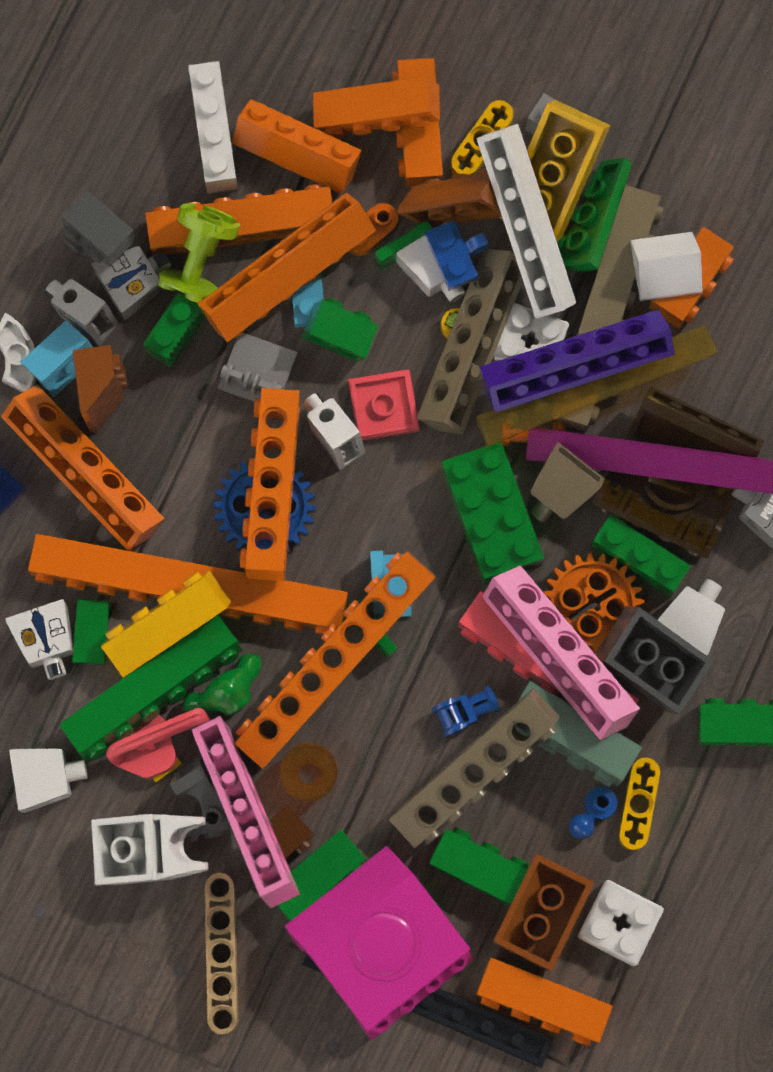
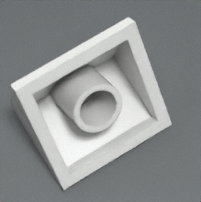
(667, 266)

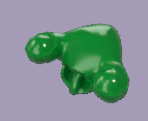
(229, 690)

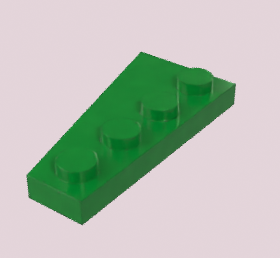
(594, 219)

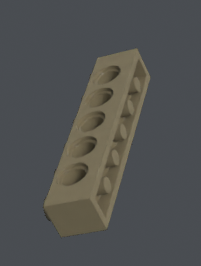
(472, 342)
(530, 710)

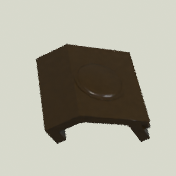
(672, 508)

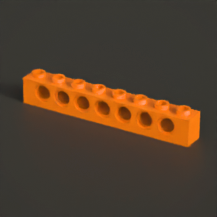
(263, 748)

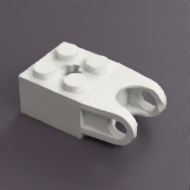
(143, 848)

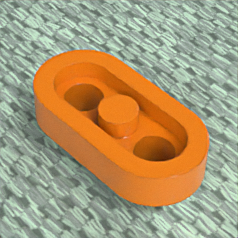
(383, 229)

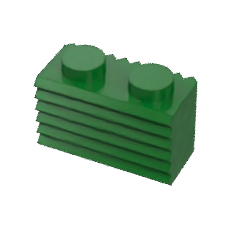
(173, 330)

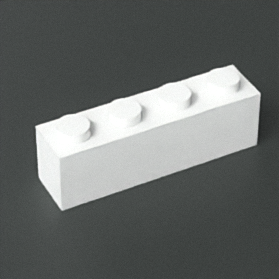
(213, 127)

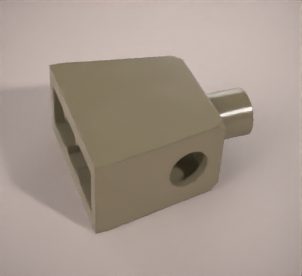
(563, 484)

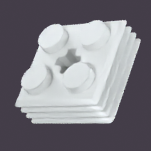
(522, 325)
(600, 929)

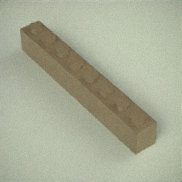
(615, 277)

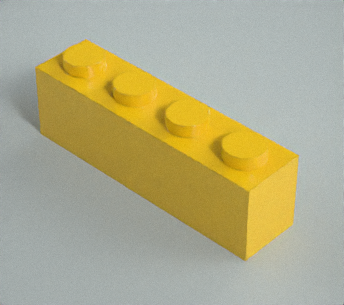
(165, 623)

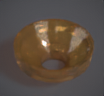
(304, 755)

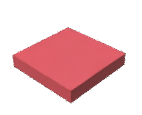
(384, 405)

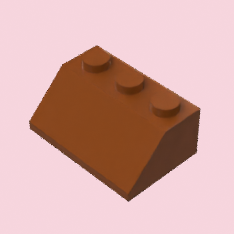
(457, 199)
(99, 384)
(543, 912)

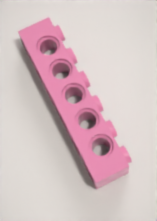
(560, 652)
(245, 812)

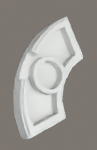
(15, 346)

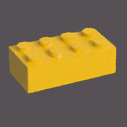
(563, 157)

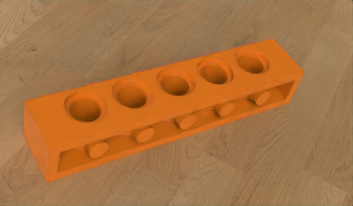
(82, 467)
(271, 562)

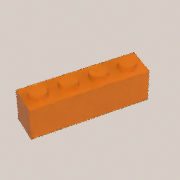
(377, 107)
(420, 144)
(296, 146)
(543, 1000)

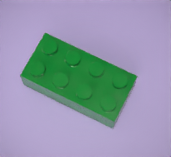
(491, 511)

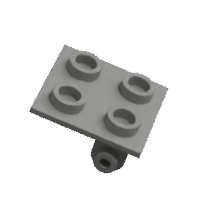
(256, 366)

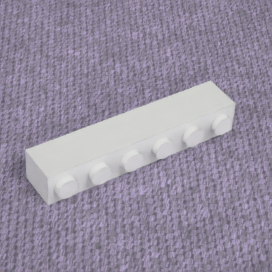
(526, 221)

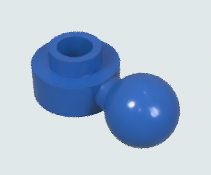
(582, 825)

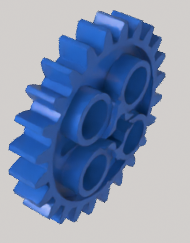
(233, 520)

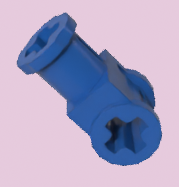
(464, 712)

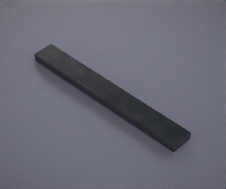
(480, 1024)

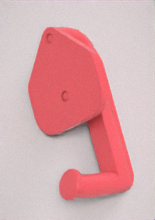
(150, 746)

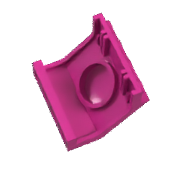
(380, 941)

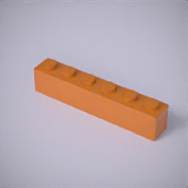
(259, 216)
(287, 267)

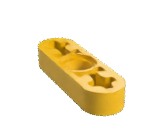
(487, 117)
(626, 826)

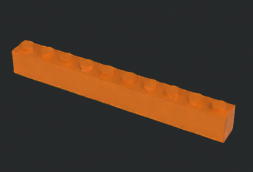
(152, 576)

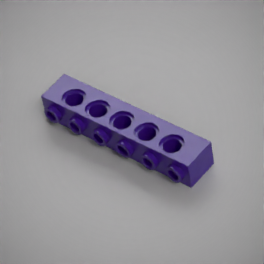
(577, 360)

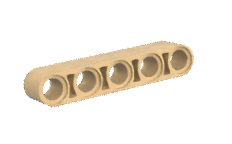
(217, 937)

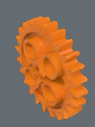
(576, 581)

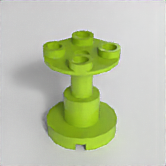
(202, 241)

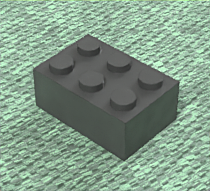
(653, 660)

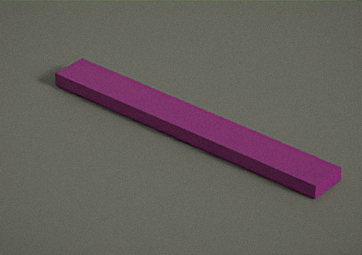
(656, 460)

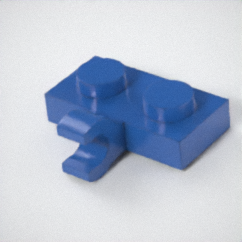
(454, 254)

